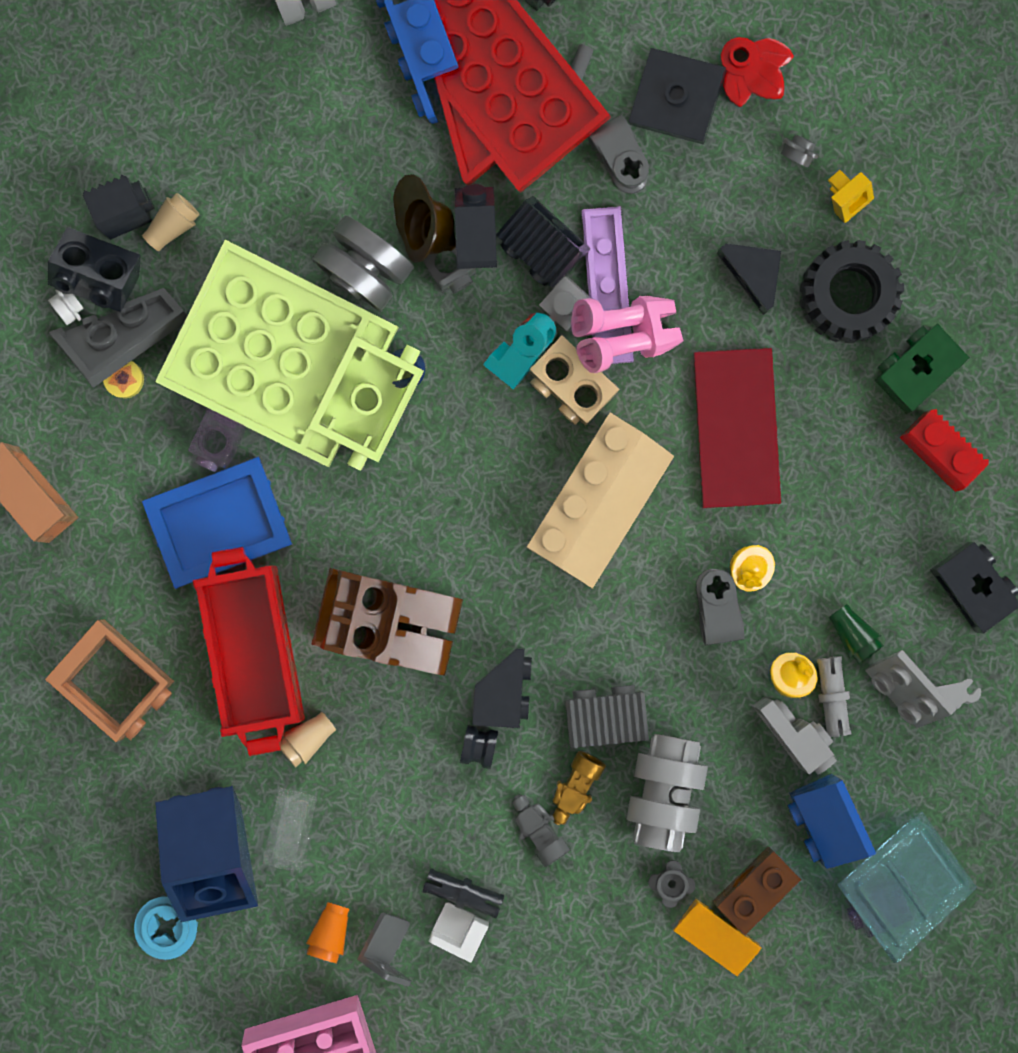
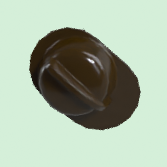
(422, 221)

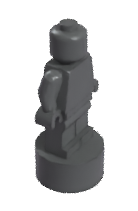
(534, 823)

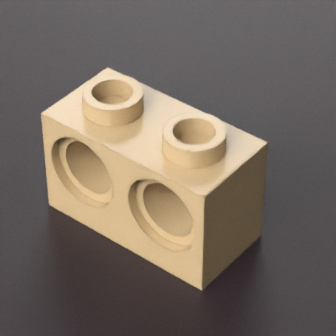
(577, 377)

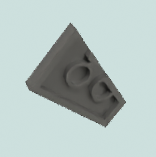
(114, 340)

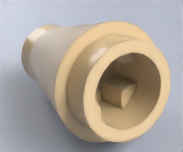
(171, 221)
(305, 739)

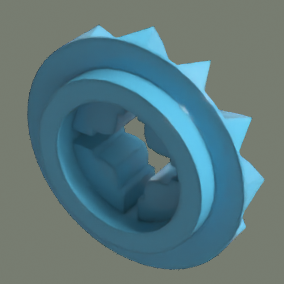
(163, 945)

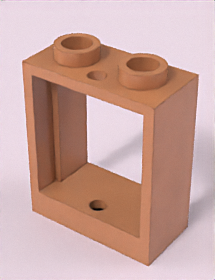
(31, 497)
(81, 653)

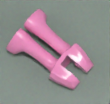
(644, 317)

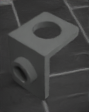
(455, 280)
(382, 946)

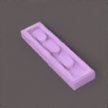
(607, 266)

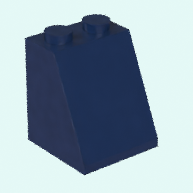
(205, 854)

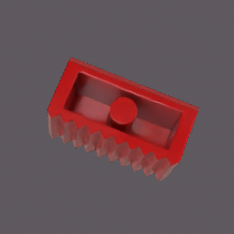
(944, 450)

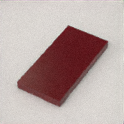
(737, 428)

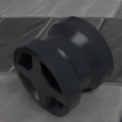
(479, 746)

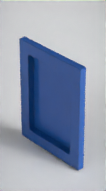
(216, 515)

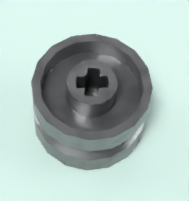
(359, 268)

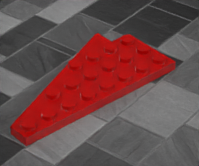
(512, 93)

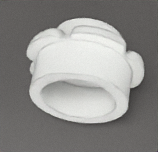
(66, 306)

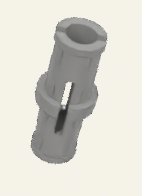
(834, 696)

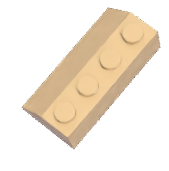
(600, 500)

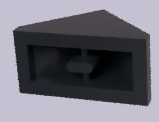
(754, 270)

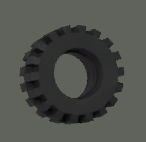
(878, 272)

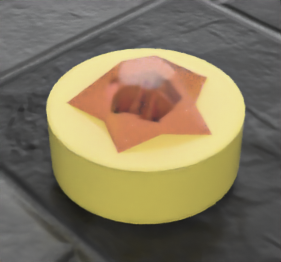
(126, 381)

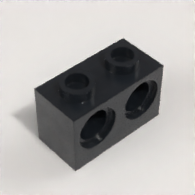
(95, 264)

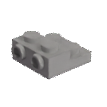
(802, 740)

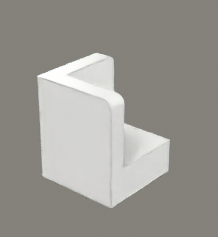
(458, 932)

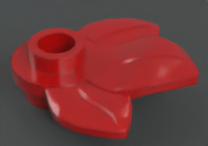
(758, 73)

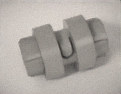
(664, 808)

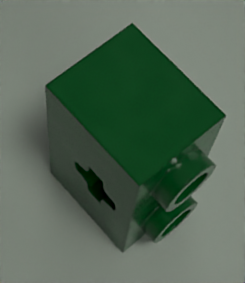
(942, 360)

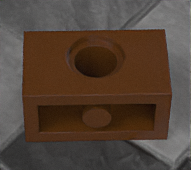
(756, 890)

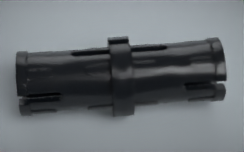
(463, 893)

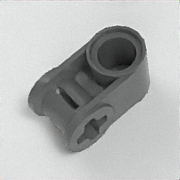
(619, 149)
(721, 615)

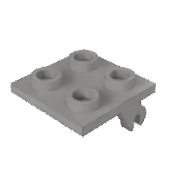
(914, 693)

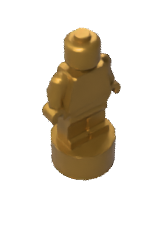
(572, 796)

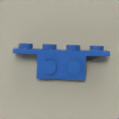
(424, 46)

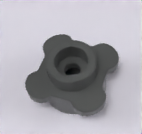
(799, 150)
(669, 895)

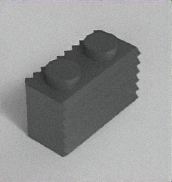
(606, 718)

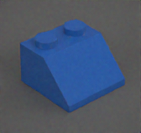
(830, 822)

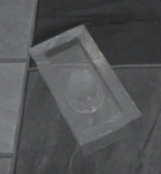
(290, 829)

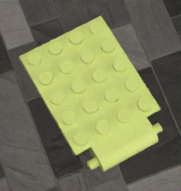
(290, 360)

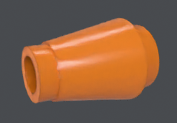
(329, 934)

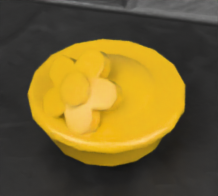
(752, 567)
(793, 675)

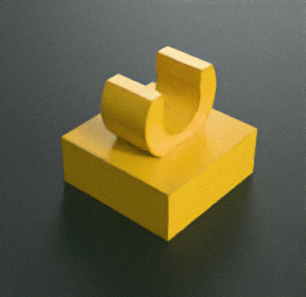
(850, 195)

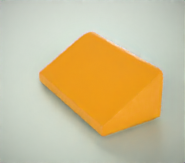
(717, 937)

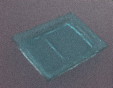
(907, 887)

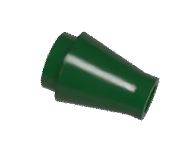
(855, 634)

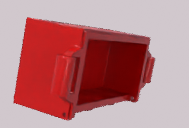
(249, 650)

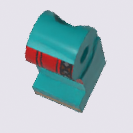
(528, 345)

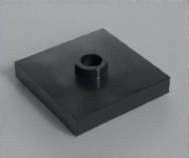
(677, 96)

